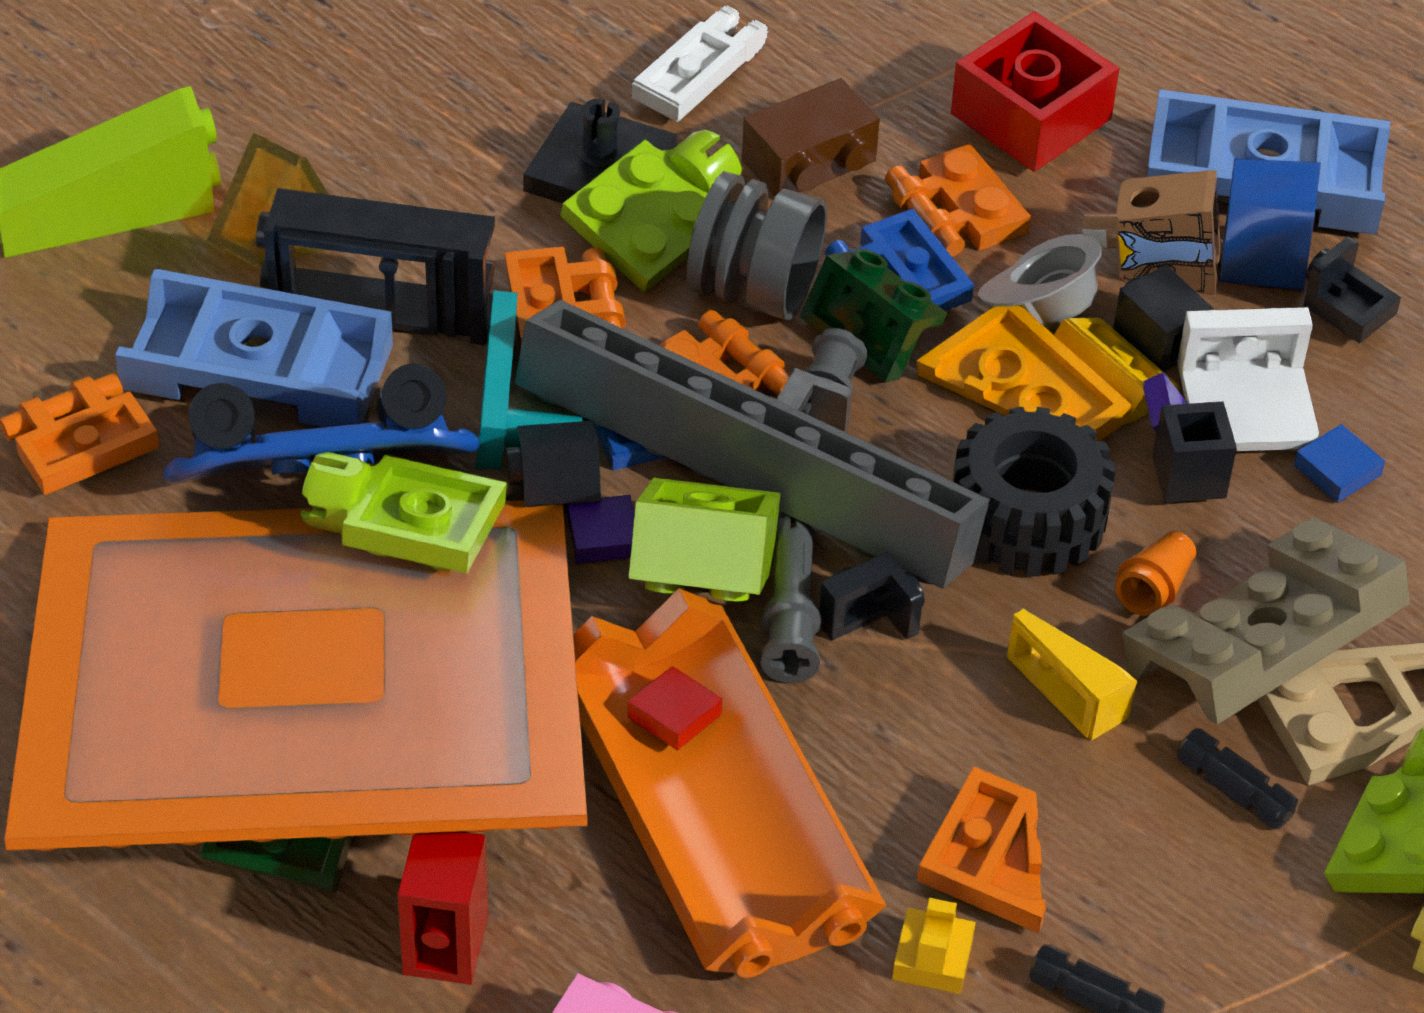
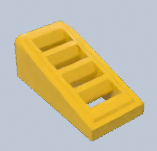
(1070, 675)

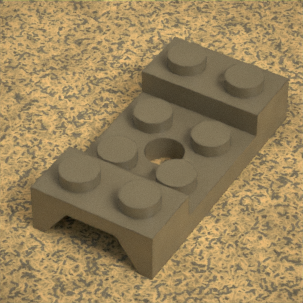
(1277, 623)

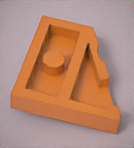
(990, 850)

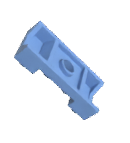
(1211, 132)
(316, 357)

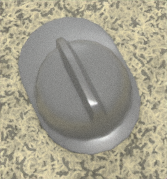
(1049, 280)

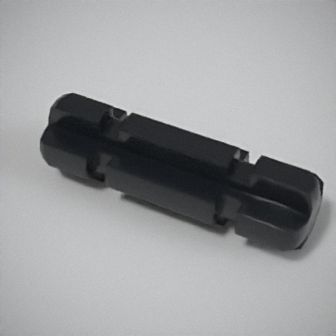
(1237, 778)
(1090, 984)

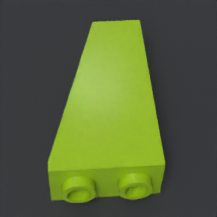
(112, 177)

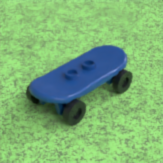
(406, 407)

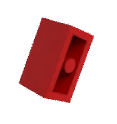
(443, 905)

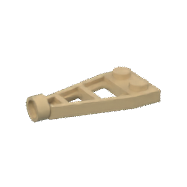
(1317, 725)

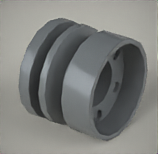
(744, 242)

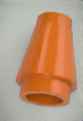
(1155, 574)

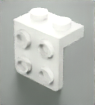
(1256, 368)

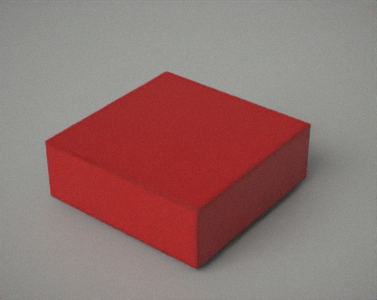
(674, 708)

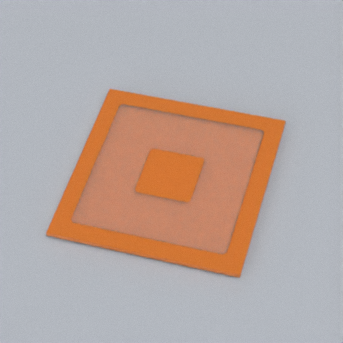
(292, 685)

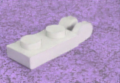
(698, 63)

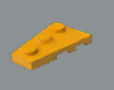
(1016, 362)

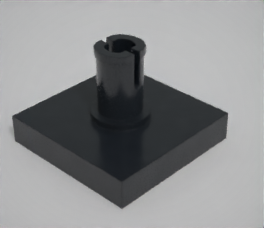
(585, 146)

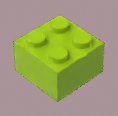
(704, 538)

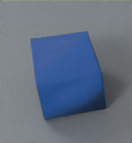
(1269, 223)

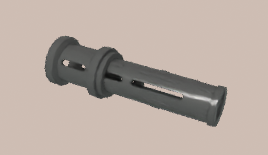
(791, 614)

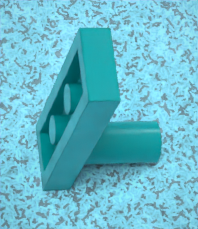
(497, 422)

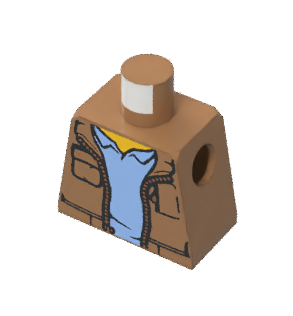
(1162, 224)

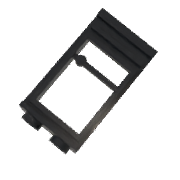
(447, 241)

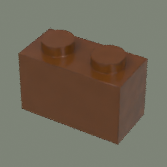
(810, 138)

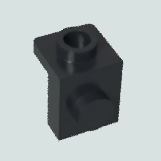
(1346, 294)
(868, 593)

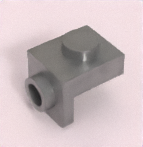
(818, 398)

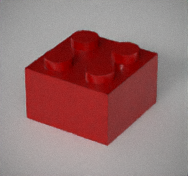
(1034, 90)

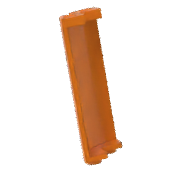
(735, 811)

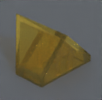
(259, 175)

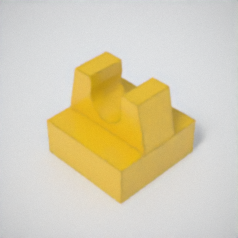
(934, 947)

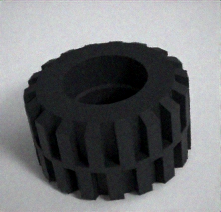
(1044, 456)

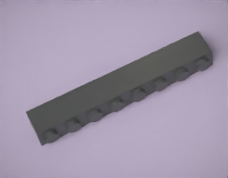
(751, 442)

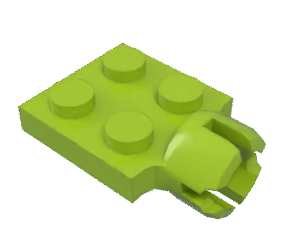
(649, 205)
(403, 508)
(1386, 833)

